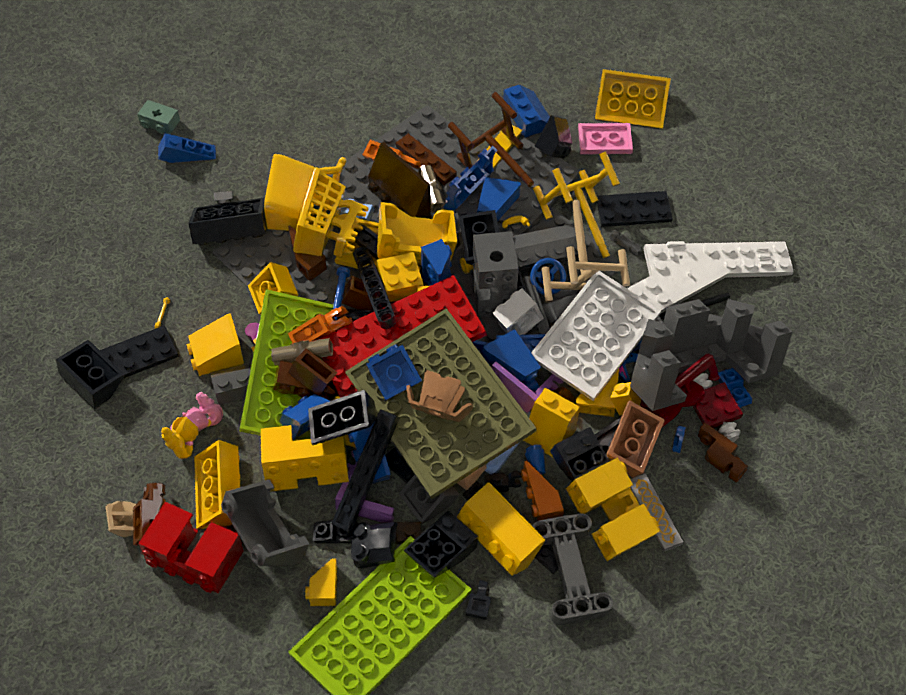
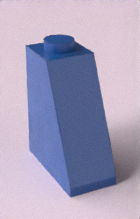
(498, 195)
(512, 355)

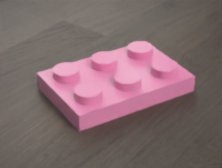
(602, 137)

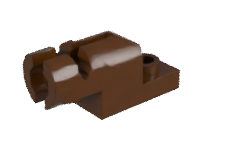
(722, 453)
(147, 509)

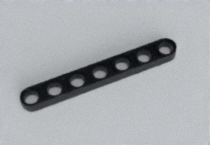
(376, 291)

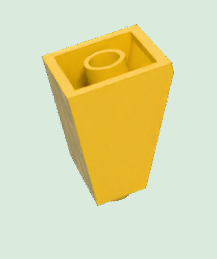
(215, 346)
(554, 420)

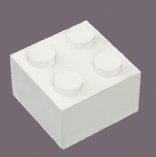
(518, 313)

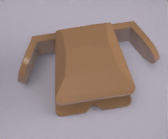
(440, 397)

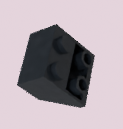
(579, 454)

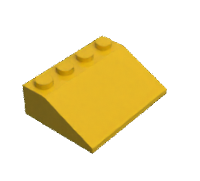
(632, 98)

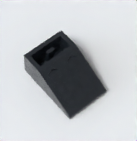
(442, 545)

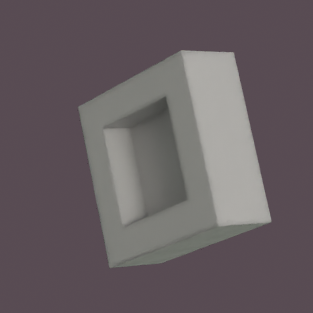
(223, 197)

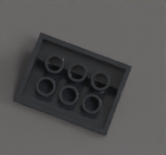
(227, 221)

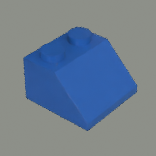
(298, 415)

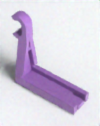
(520, 392)
(369, 509)

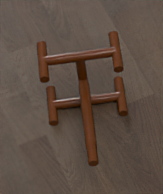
(506, 127)

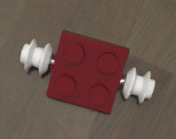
(718, 407)

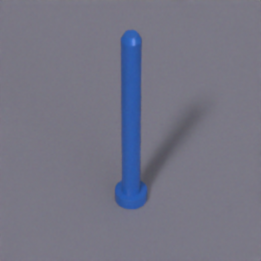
(343, 273)

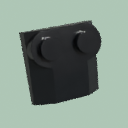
(373, 544)

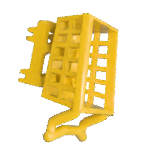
(328, 194)

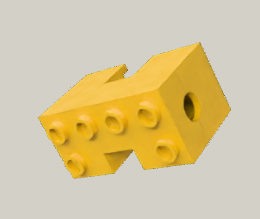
(290, 460)
(610, 488)

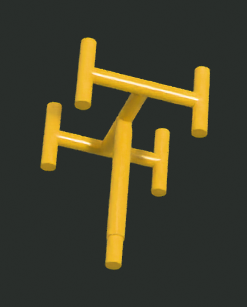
(588, 183)

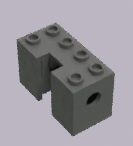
(494, 271)

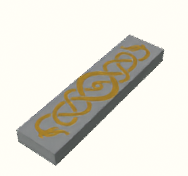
(645, 494)

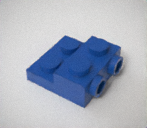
(393, 371)

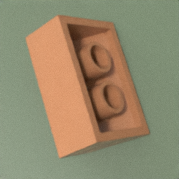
(635, 438)

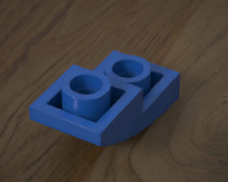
(735, 385)

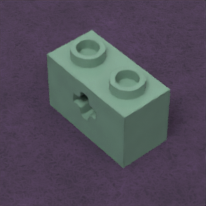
(158, 117)

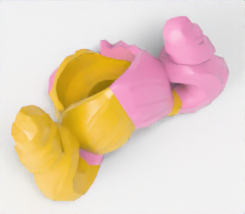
(186, 428)

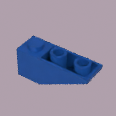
(181, 149)

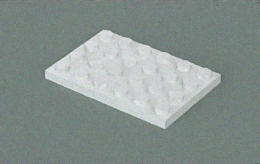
(595, 335)

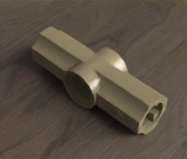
(437, 200)
(289, 353)

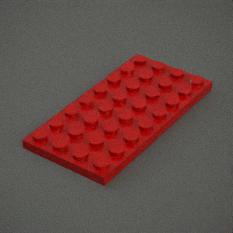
(365, 336)

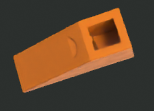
(543, 495)

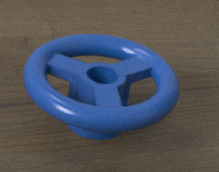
(556, 265)

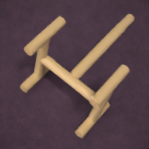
(586, 268)

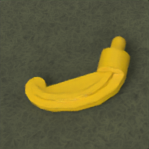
(515, 219)

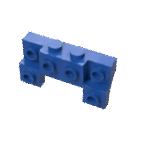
(470, 179)

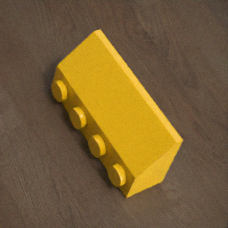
(214, 475)
(501, 529)

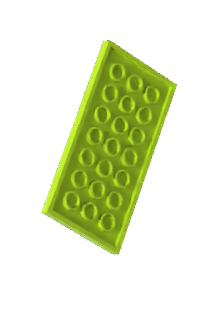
(278, 317)
(378, 625)

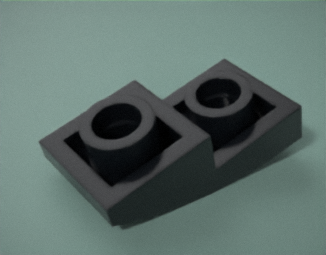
(327, 533)

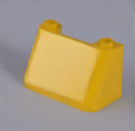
(286, 192)
(408, 234)

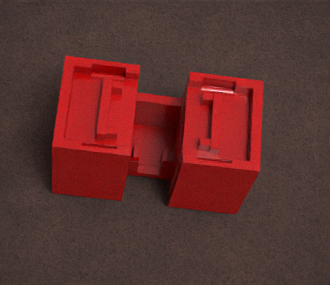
(209, 563)

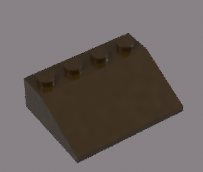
(399, 184)

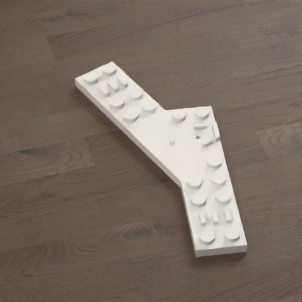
(685, 269)

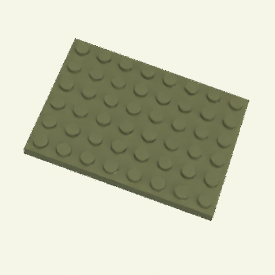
(439, 448)

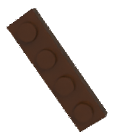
(420, 153)

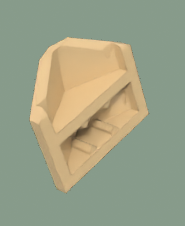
(120, 518)

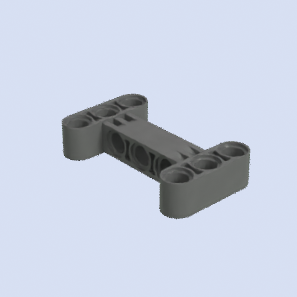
(572, 570)

